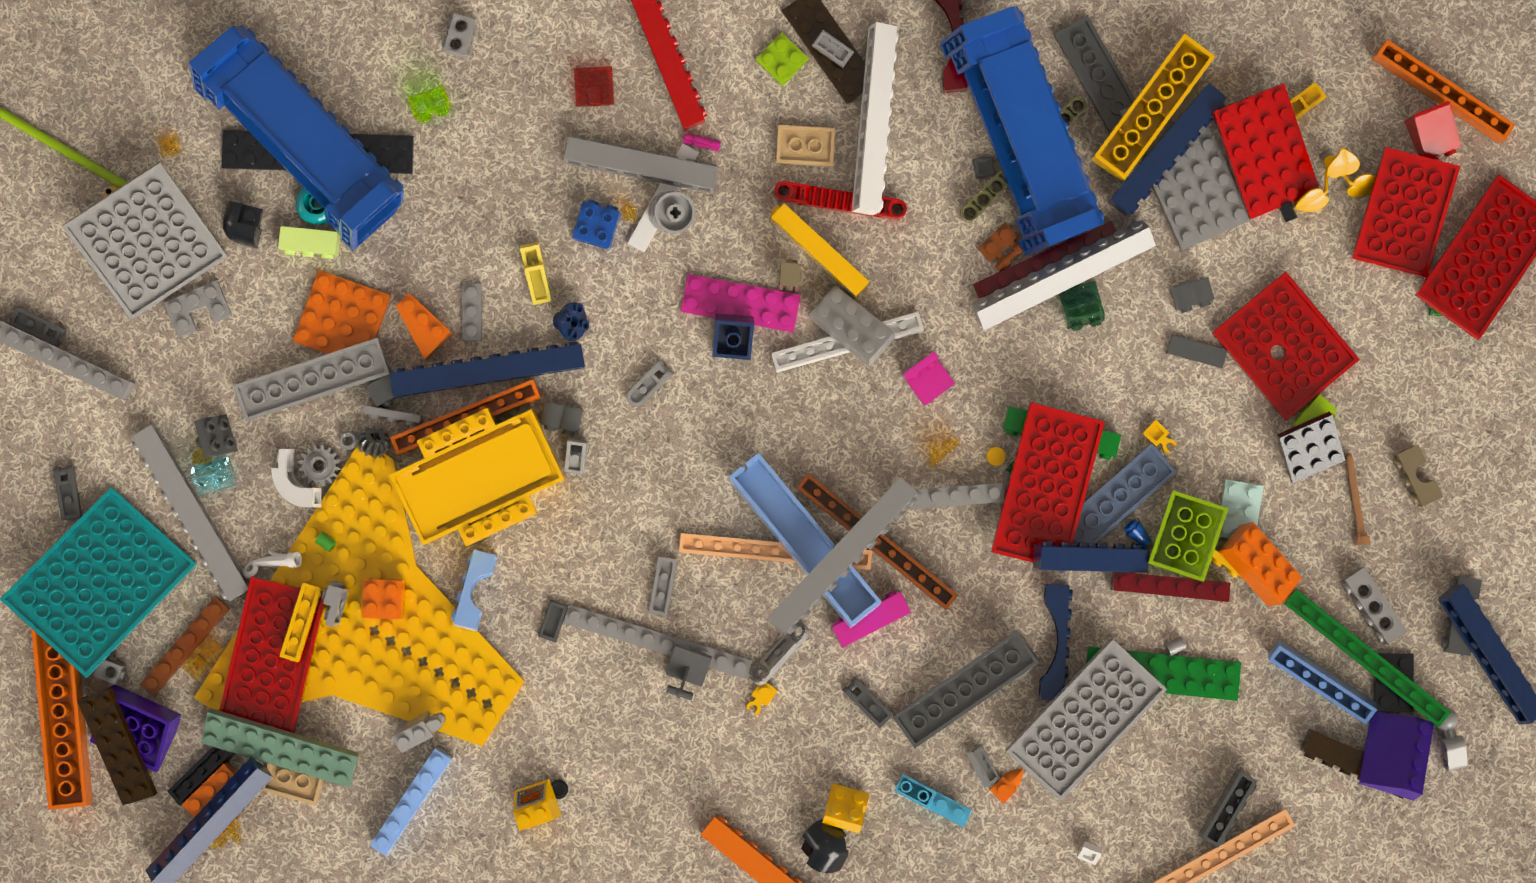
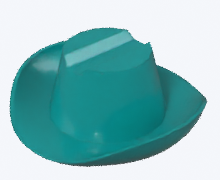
(309, 208)

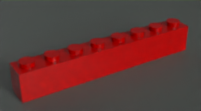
(670, 62)

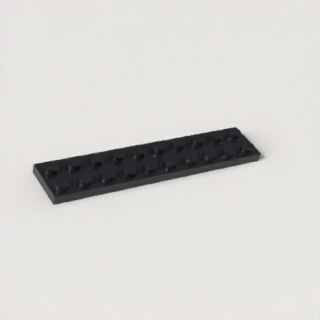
(243, 151)

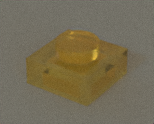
(169, 145)

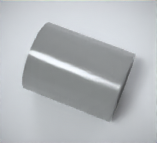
(1175, 646)

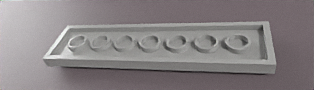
(312, 379)

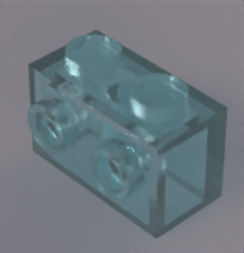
(213, 476)

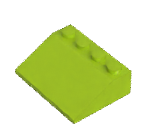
(1188, 536)

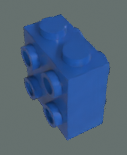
(596, 224)

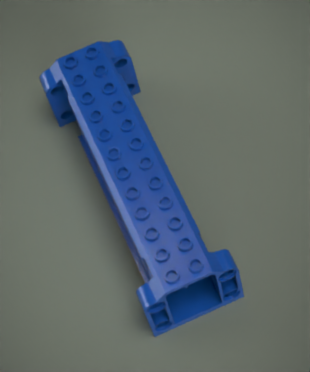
(1025, 128)
(297, 133)

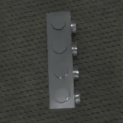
(1227, 808)

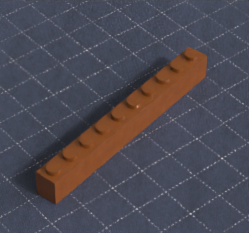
(883, 548)

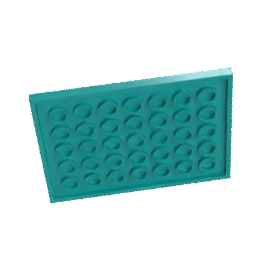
(98, 582)

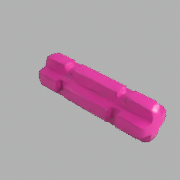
(701, 142)

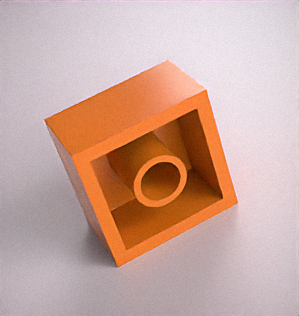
(383, 598)

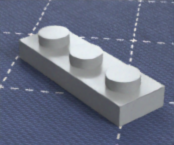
(472, 312)
(392, 416)
(663, 586)

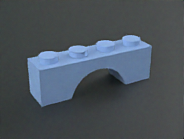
(480, 566)

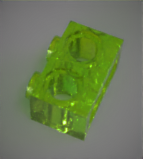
(429, 98)

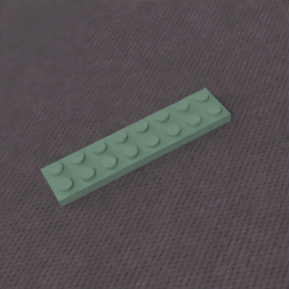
(279, 747)

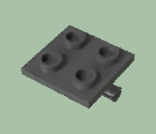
(689, 667)

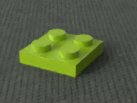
(782, 59)

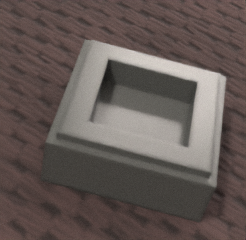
(983, 167)

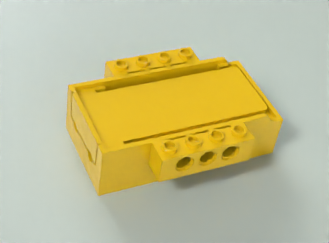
(477, 476)

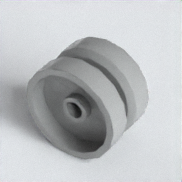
(682, 208)

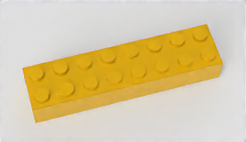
(1152, 108)

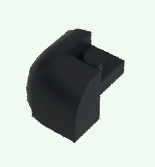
(242, 224)
(825, 847)

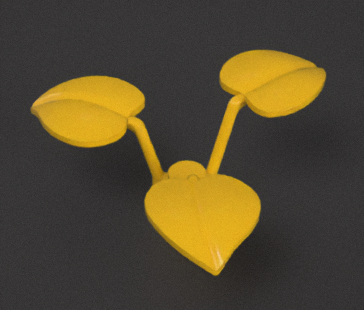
(1340, 165)

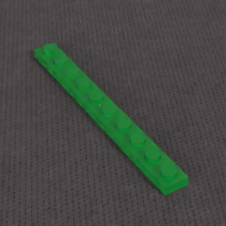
(1367, 658)

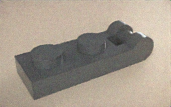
(37, 326)
(67, 493)
(868, 703)

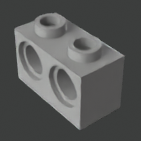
(465, 36)

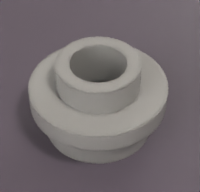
(342, 440)

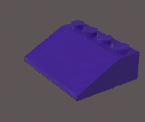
(150, 725)
(1396, 754)

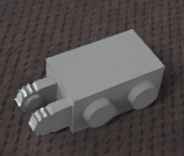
(417, 730)

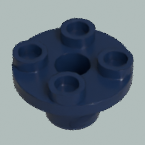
(571, 321)

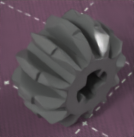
(373, 442)

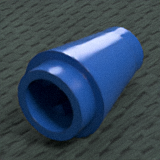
(1137, 533)

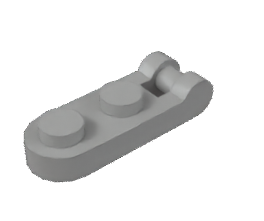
(648, 384)

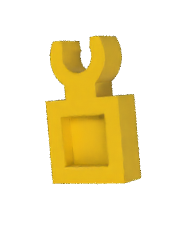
(1157, 435)
(762, 694)

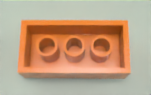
(1260, 564)

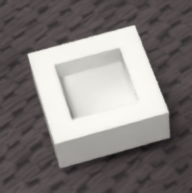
(1090, 853)

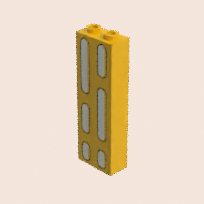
(818, 250)

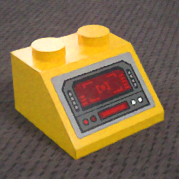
(535, 805)

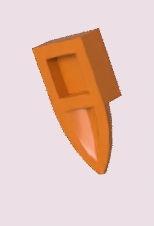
(1007, 785)

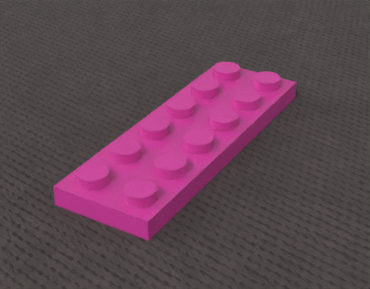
(768, 307)

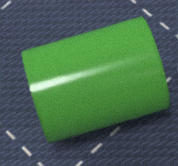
(325, 541)

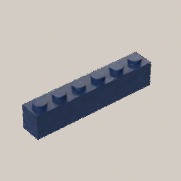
(1090, 558)

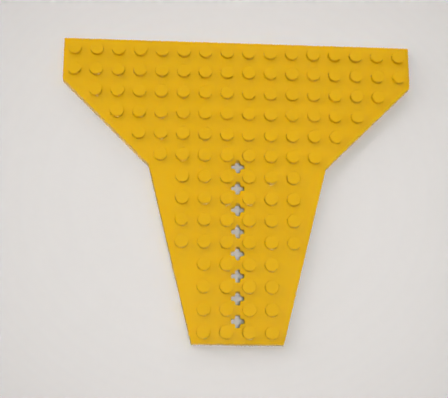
(349, 662)

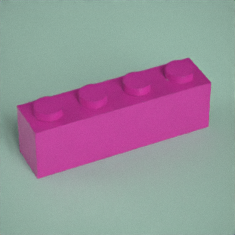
(887, 612)

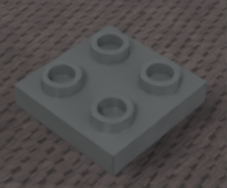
(215, 436)

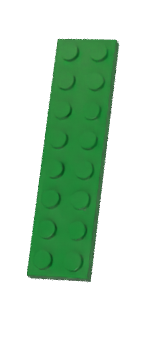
(1189, 674)

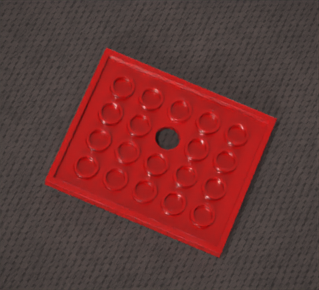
(1312, 347)

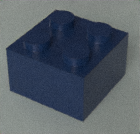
(733, 336)

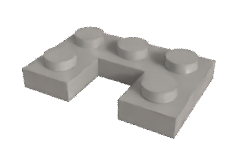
(207, 295)

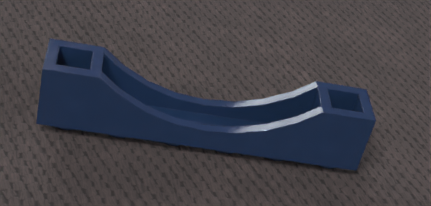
(1057, 601)

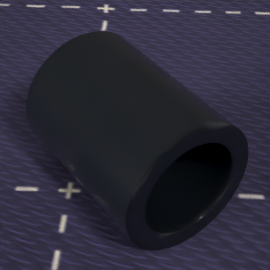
(1288, 212)

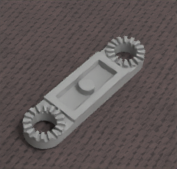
(779, 654)

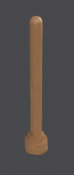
(1361, 536)

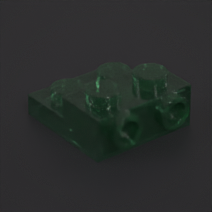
(1082, 306)

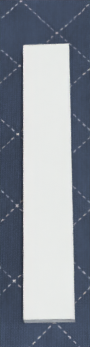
(645, 230)

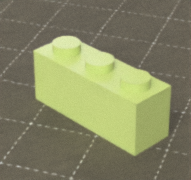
(309, 242)

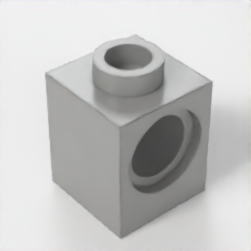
(102, 671)

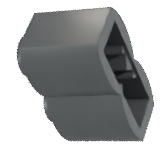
(1192, 294)
(561, 417)

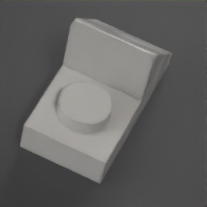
(575, 456)

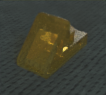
(937, 454)
(232, 831)

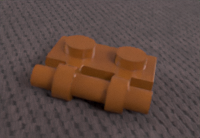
(997, 243)

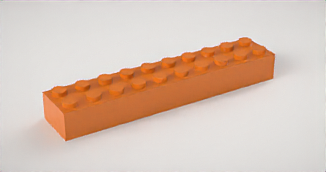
(61, 728)

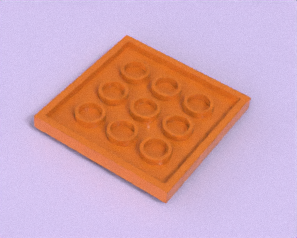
(340, 314)

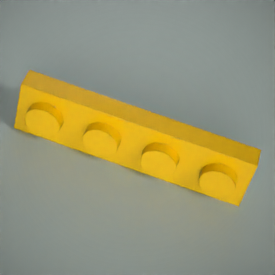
(300, 622)

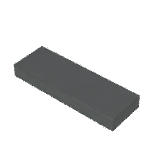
(1196, 351)

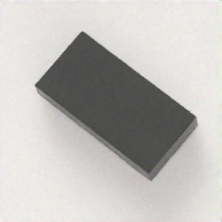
(553, 621)

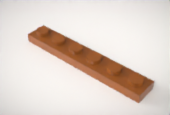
(184, 646)

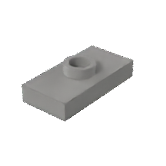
(832, 48)
(983, 766)

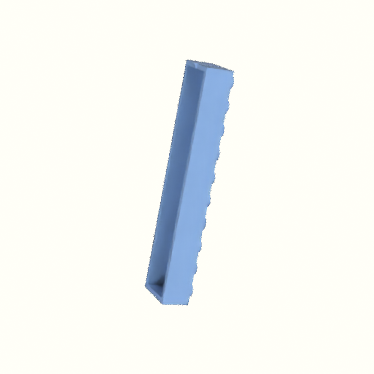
(800, 535)

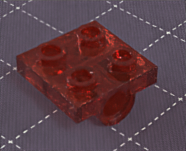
(594, 86)

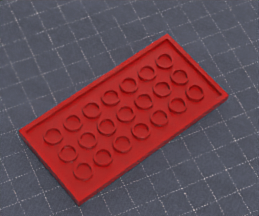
(1484, 259)
(1047, 481)
(258, 680)

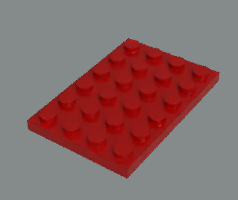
(1265, 150)
(1405, 212)

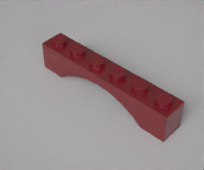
(950, 79)
(1170, 586)

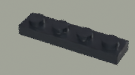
(199, 774)

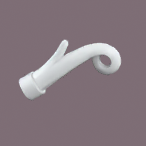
(292, 559)

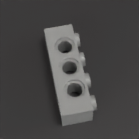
(1394, 626)

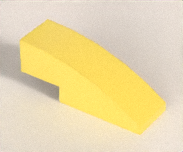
(535, 273)

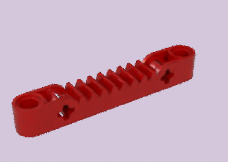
(832, 199)

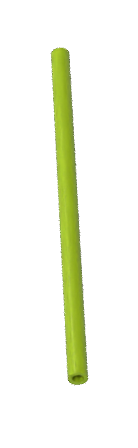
(61, 148)

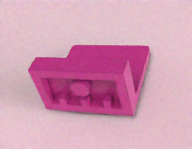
(928, 379)

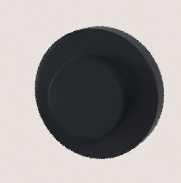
(560, 788)

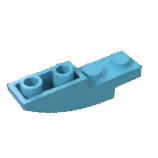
(933, 800)

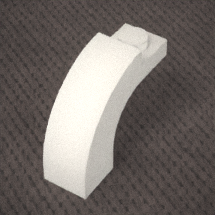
(289, 486)

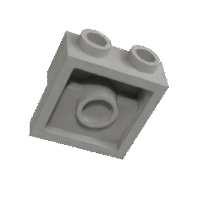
(335, 597)

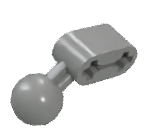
(1454, 746)

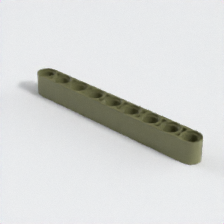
(992, 195)

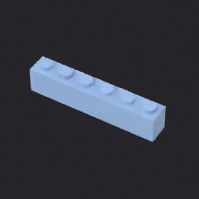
(411, 801)

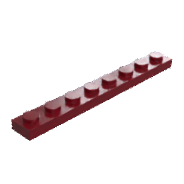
(1023, 269)

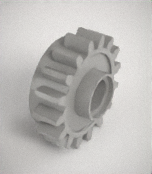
(309, 463)

